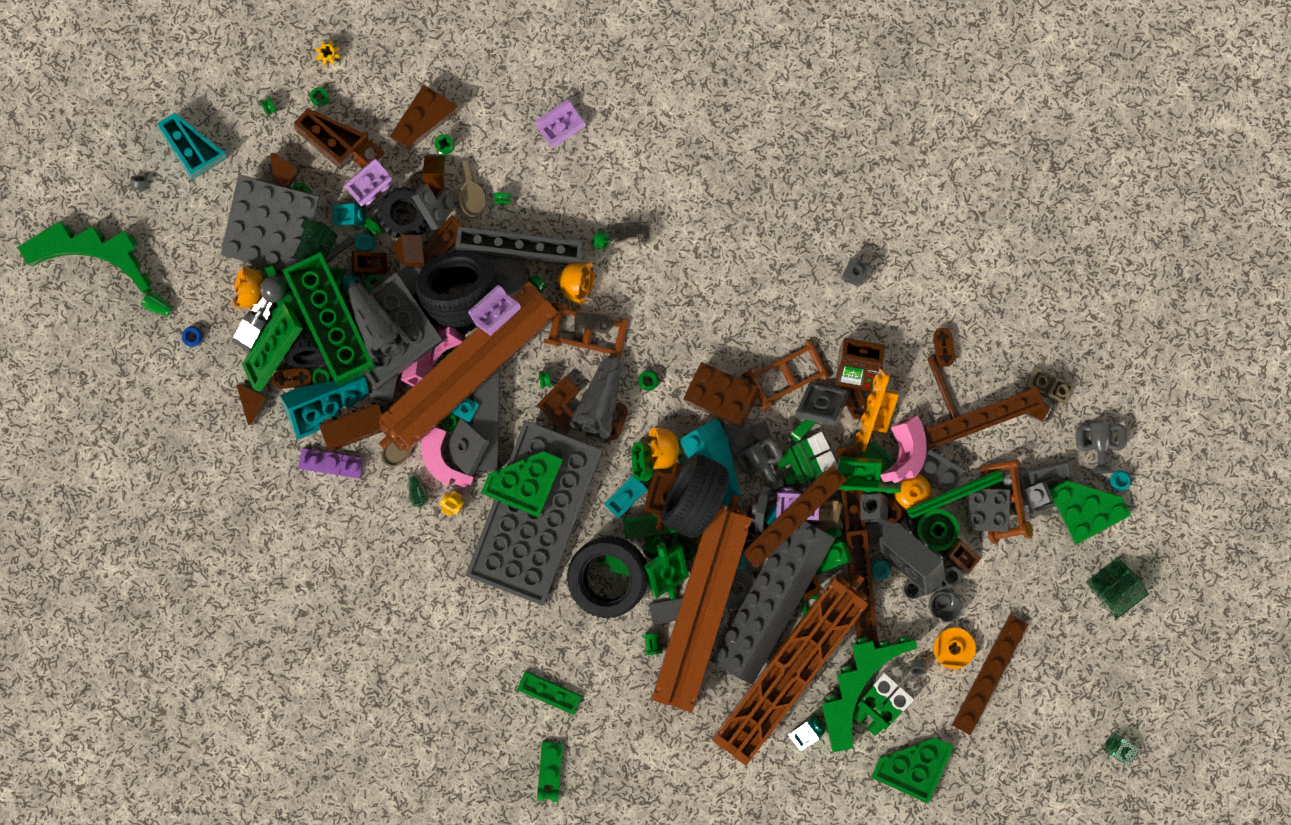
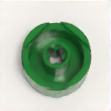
(943, 519)

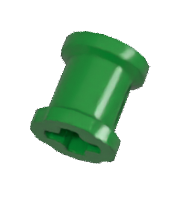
(440, 139)
(652, 644)

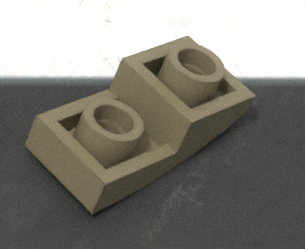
(1049, 385)

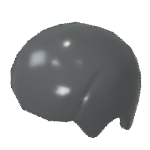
(945, 606)

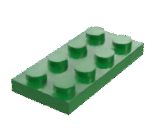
(272, 346)

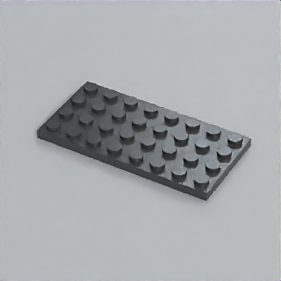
(520, 549)

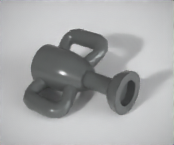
(1101, 441)
(761, 460)

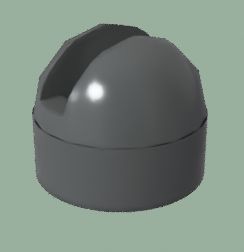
(138, 182)
(918, 667)

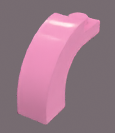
(424, 365)
(912, 450)
(432, 455)

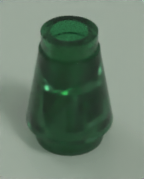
(417, 492)

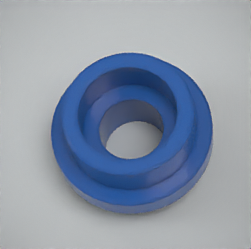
(185, 336)

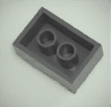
(912, 558)

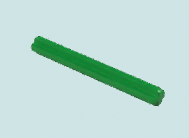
(955, 494)

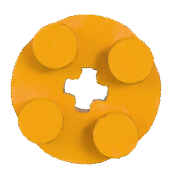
(946, 639)

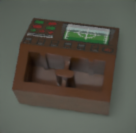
(858, 363)

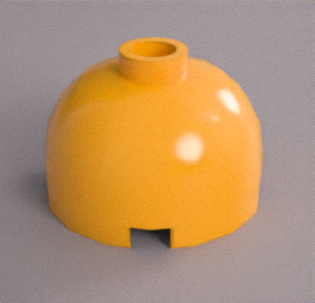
(576, 281)
(247, 288)
(664, 447)
(913, 492)

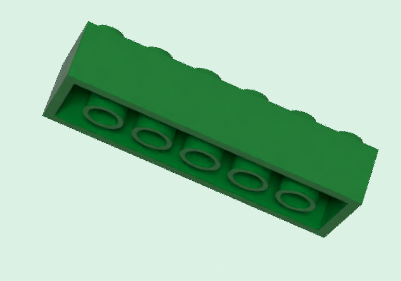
(329, 319)

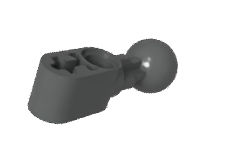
(272, 290)

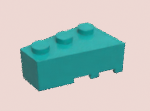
(191, 148)

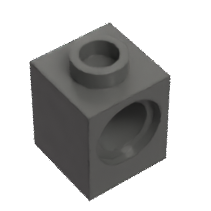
(855, 272)
(880, 514)

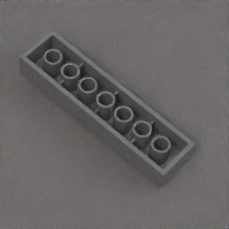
(772, 602)

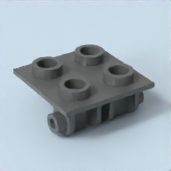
(989, 510)

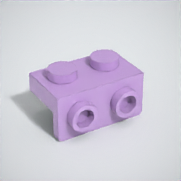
(560, 123)
(368, 182)
(494, 310)

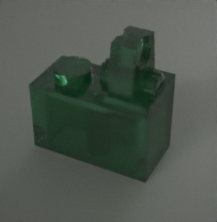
(315, 239)

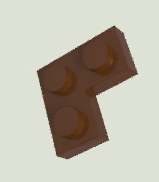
(555, 403)

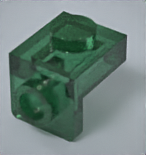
(1120, 749)

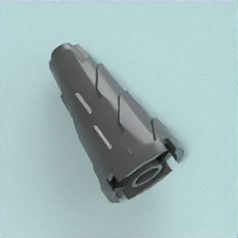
(379, 331)
(598, 403)

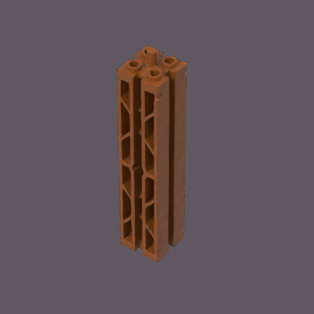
(463, 372)
(702, 607)
(791, 668)

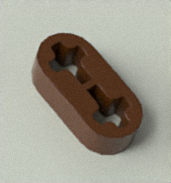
(938, 348)
(293, 383)
(860, 401)
(620, 422)
(894, 506)

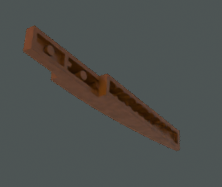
(858, 547)

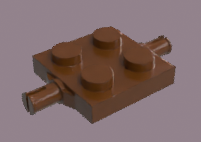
(658, 491)

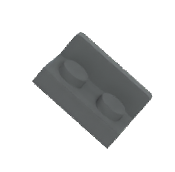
(941, 470)

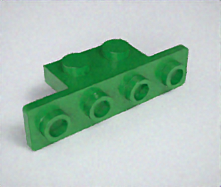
(864, 475)

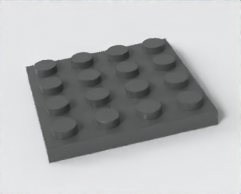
(267, 222)
(405, 310)

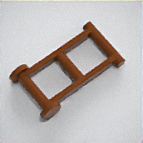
(555, 341)
(768, 402)
(1025, 527)

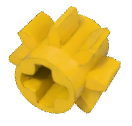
(330, 58)
(451, 503)

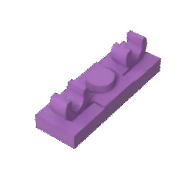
(330, 463)

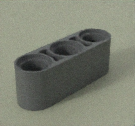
(943, 585)

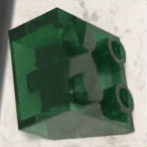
(1117, 588)

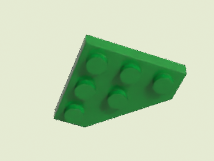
(524, 482)
(1087, 509)
(914, 768)

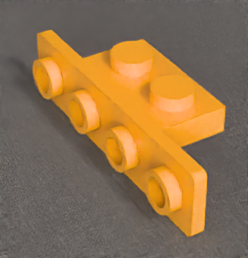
(878, 412)

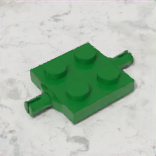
(666, 571)

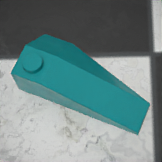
(312, 404)
(713, 443)

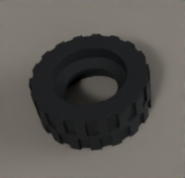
(304, 352)

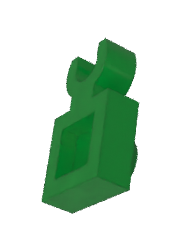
(616, 565)

